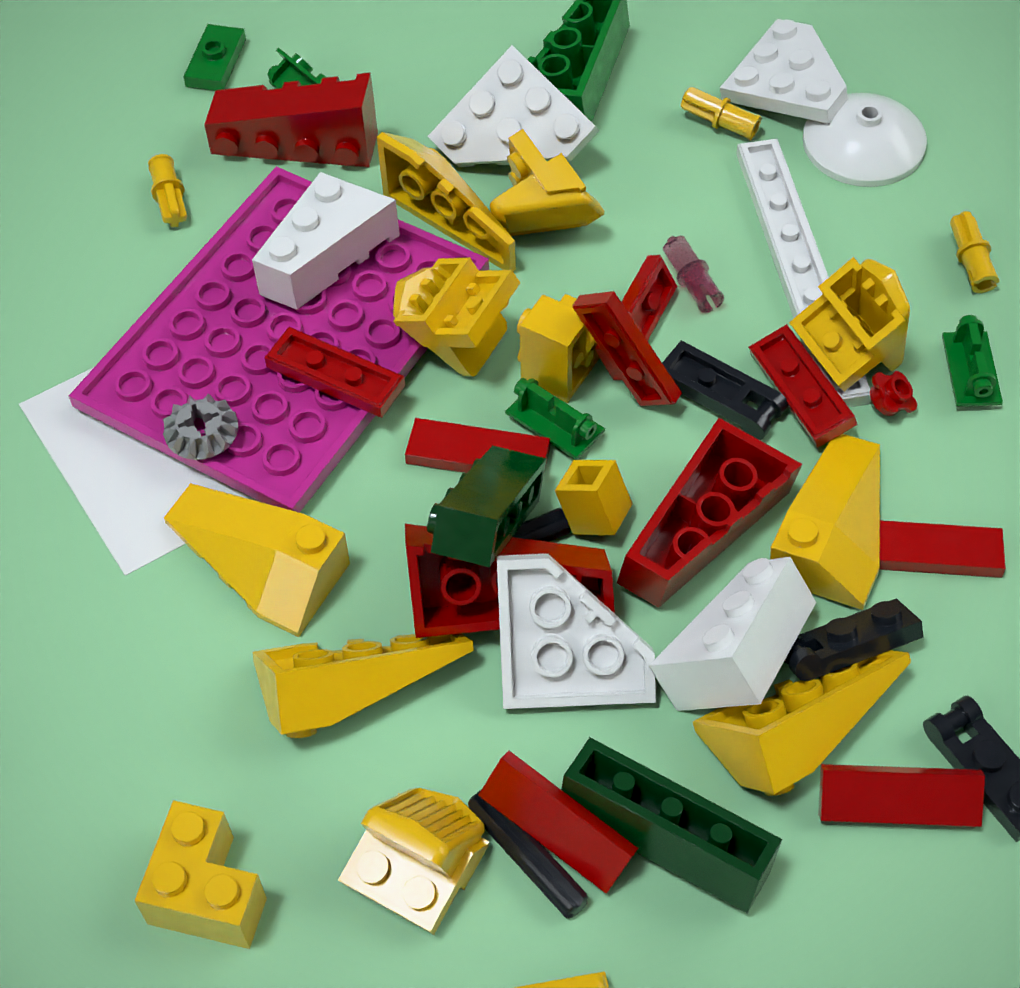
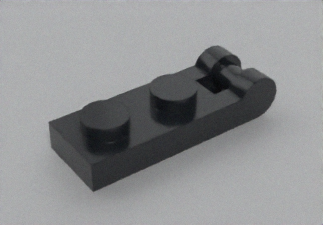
(724, 389)
(853, 639)
(982, 752)

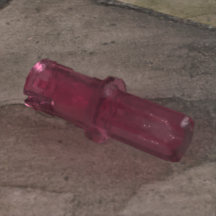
(692, 273)

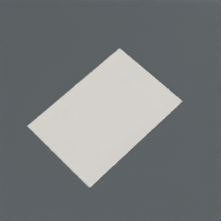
(115, 477)

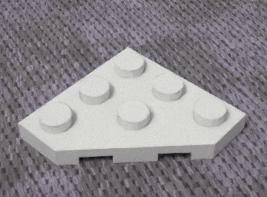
(788, 75)
(501, 104)
(564, 642)

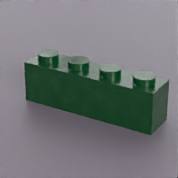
(486, 506)
(673, 824)

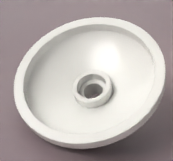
(867, 142)

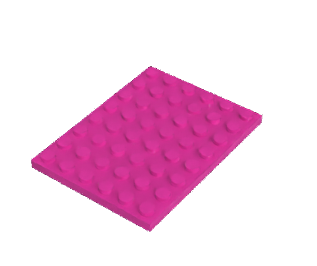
(213, 337)

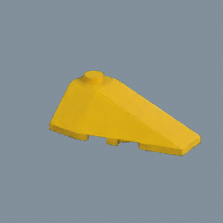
(439, 196)
(836, 523)
(321, 687)
(798, 727)

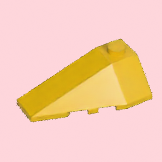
(265, 552)

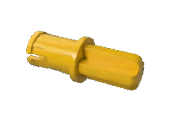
(721, 113)
(167, 189)
(974, 253)

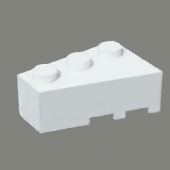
(321, 237)
(737, 639)

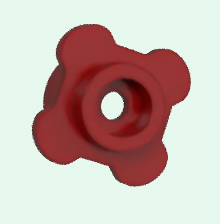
(892, 393)

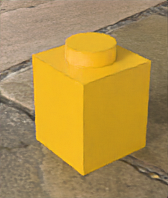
(593, 497)

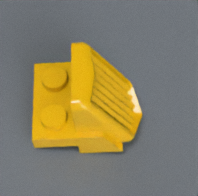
(543, 193)
(455, 310)
(856, 321)
(416, 855)

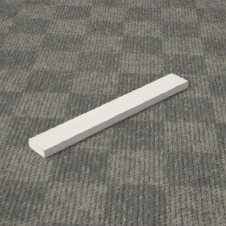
(789, 239)

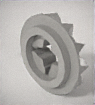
(185, 439)

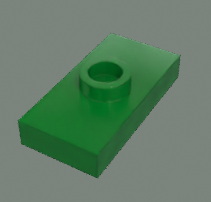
(214, 57)

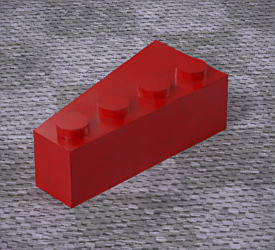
(296, 122)
(709, 506)
(463, 596)

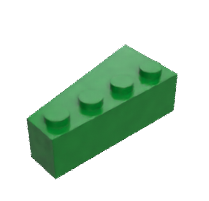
(584, 51)

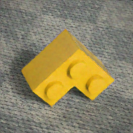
(555, 346)
(191, 887)

